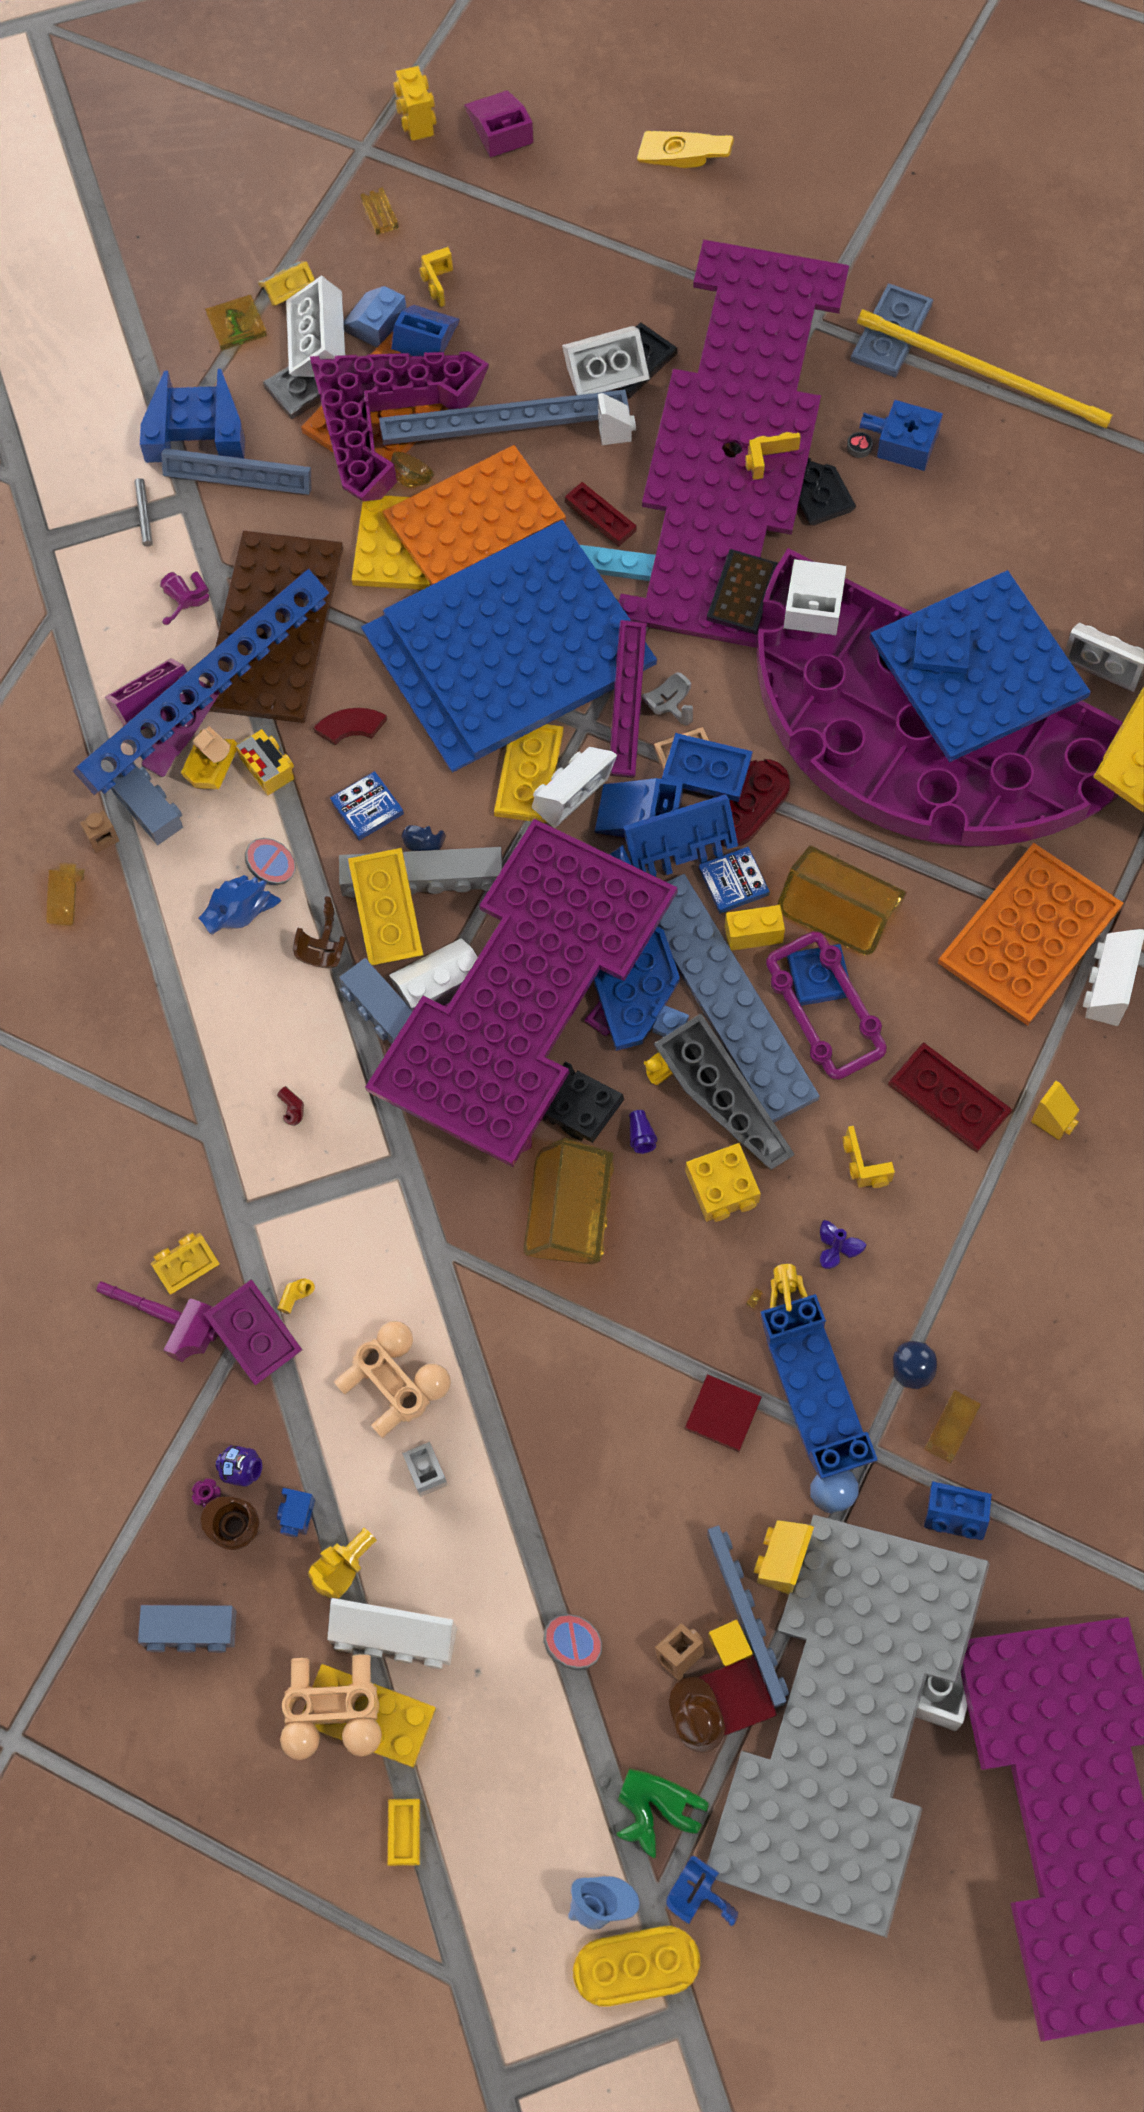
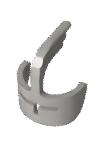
(673, 684)

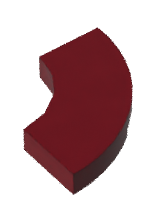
(350, 723)

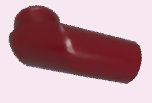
(294, 1104)

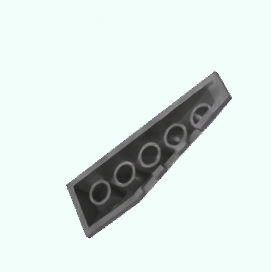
(721, 1090)

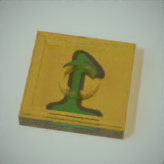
(236, 322)

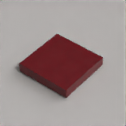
(723, 1413)
(740, 1695)

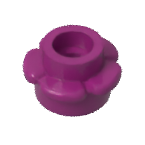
(198, 1489)

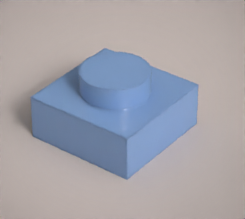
(669, 1020)

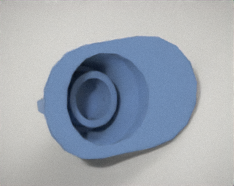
(602, 1900)

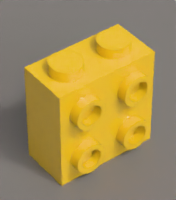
(414, 103)
(723, 1183)

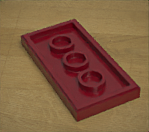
(950, 1097)

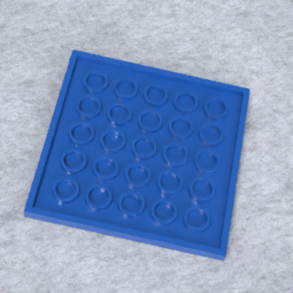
(1011, 676)

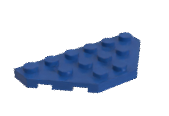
(636, 1003)

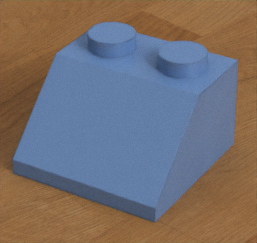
(375, 315)

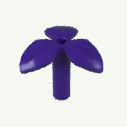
(836, 1239)

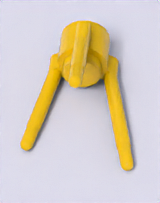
(786, 1282)

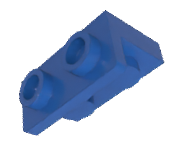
(958, 1511)

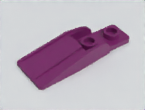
(165, 753)

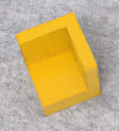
(730, 1643)

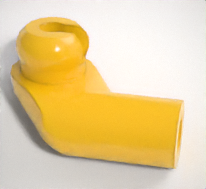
(293, 1292)

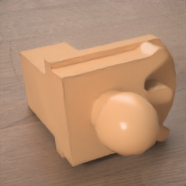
(212, 744)

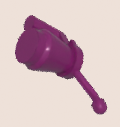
(177, 589)

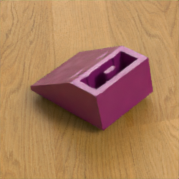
(501, 122)

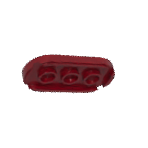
(762, 794)

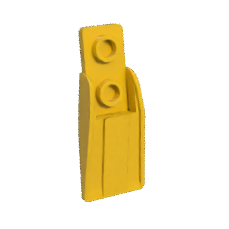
(682, 148)

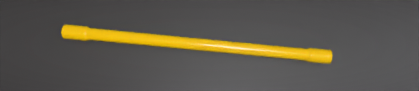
(879, 324)

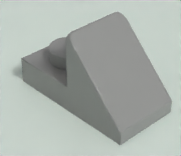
(425, 1469)

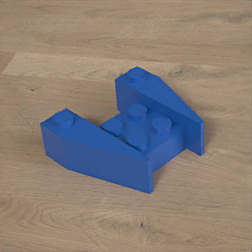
(190, 416)

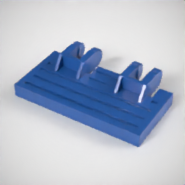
(681, 835)

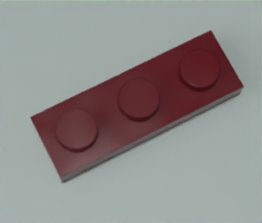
(600, 514)

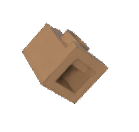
(97, 825)
(677, 1641)

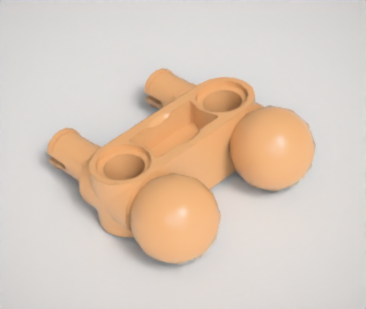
(429, 1384)
(330, 1706)

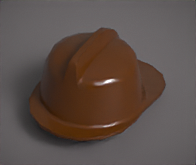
(696, 1715)

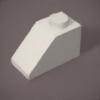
(614, 421)

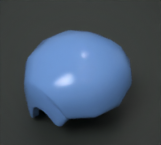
(835, 1492)

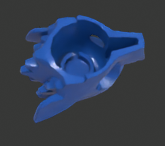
(237, 904)

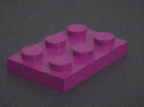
(252, 1332)

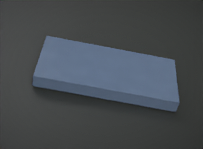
(885, 352)

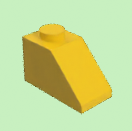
(1056, 1112)

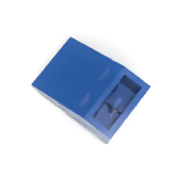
(422, 331)
(635, 801)

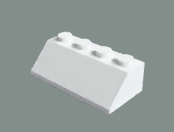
(314, 326)
(391, 1632)

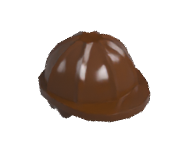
(230, 1522)

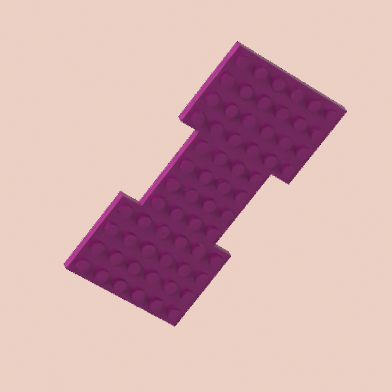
(484, 1058)
(1064, 1718)

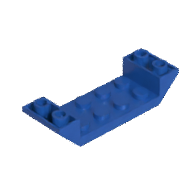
(816, 1388)

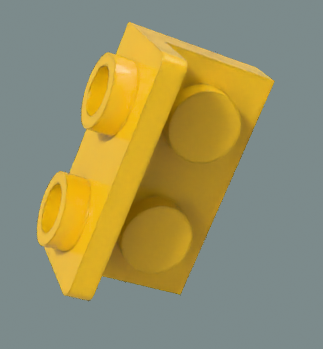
(184, 1262)

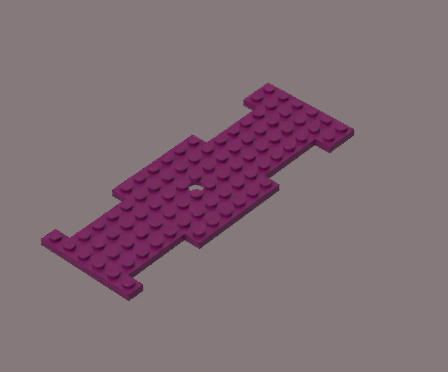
(740, 393)

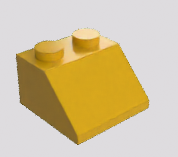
(784, 1556)

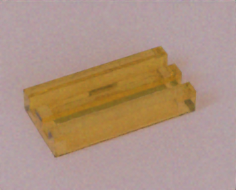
(374, 197)

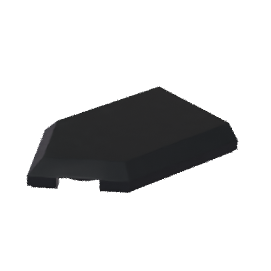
(824, 494)

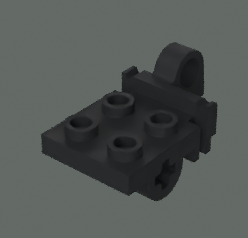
(583, 1106)

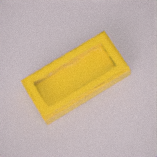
(403, 1832)

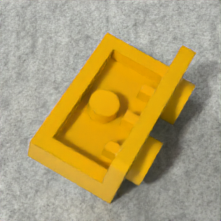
(203, 772)

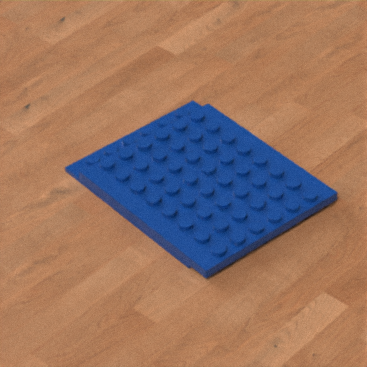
(503, 645)

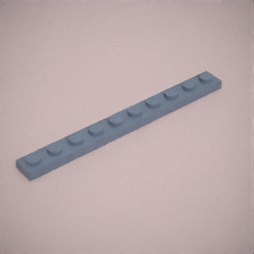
(493, 418)

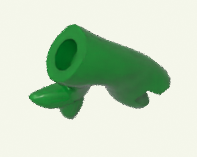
(667, 1797)

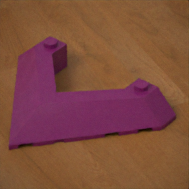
(376, 382)

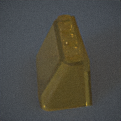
(839, 900)
(569, 1203)

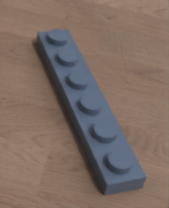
(236, 471)
(752, 1627)

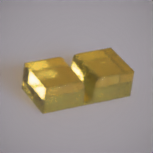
(753, 1300)

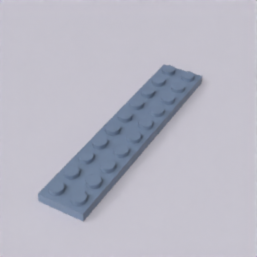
(734, 1006)

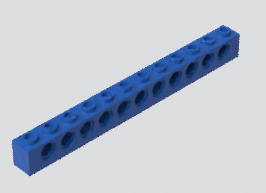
(305, 587)

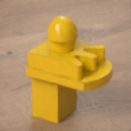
(657, 1069)

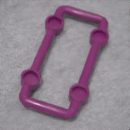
(821, 1051)

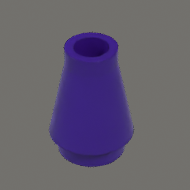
(641, 1133)

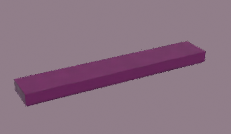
(627, 697)

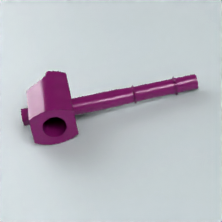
(191, 1329)

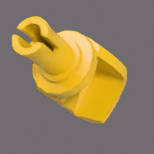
(339, 1565)

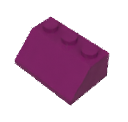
(142, 691)

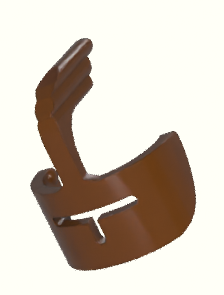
(311, 956)

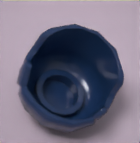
(422, 839)
(914, 1364)

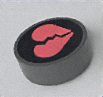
(859, 444)

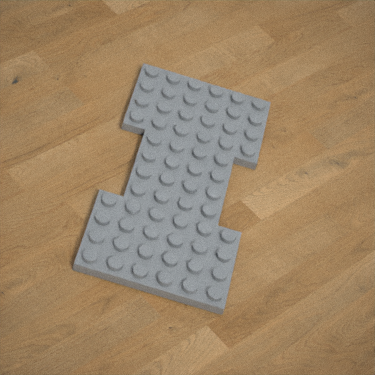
(822, 1813)

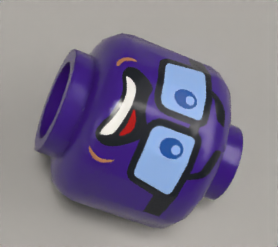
(239, 1466)

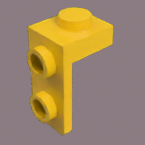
(433, 265)
(769, 445)
(874, 1175)

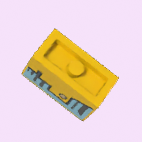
(287, 282)

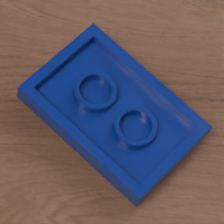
(707, 766)

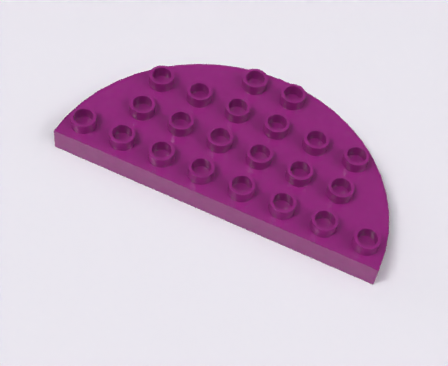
(875, 756)

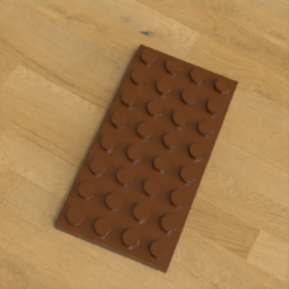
(284, 678)

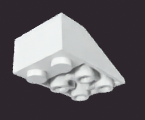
(814, 597)

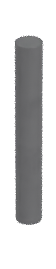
(143, 512)

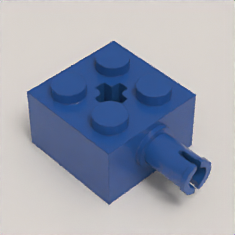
(905, 434)

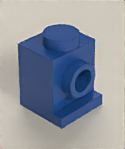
(295, 1512)

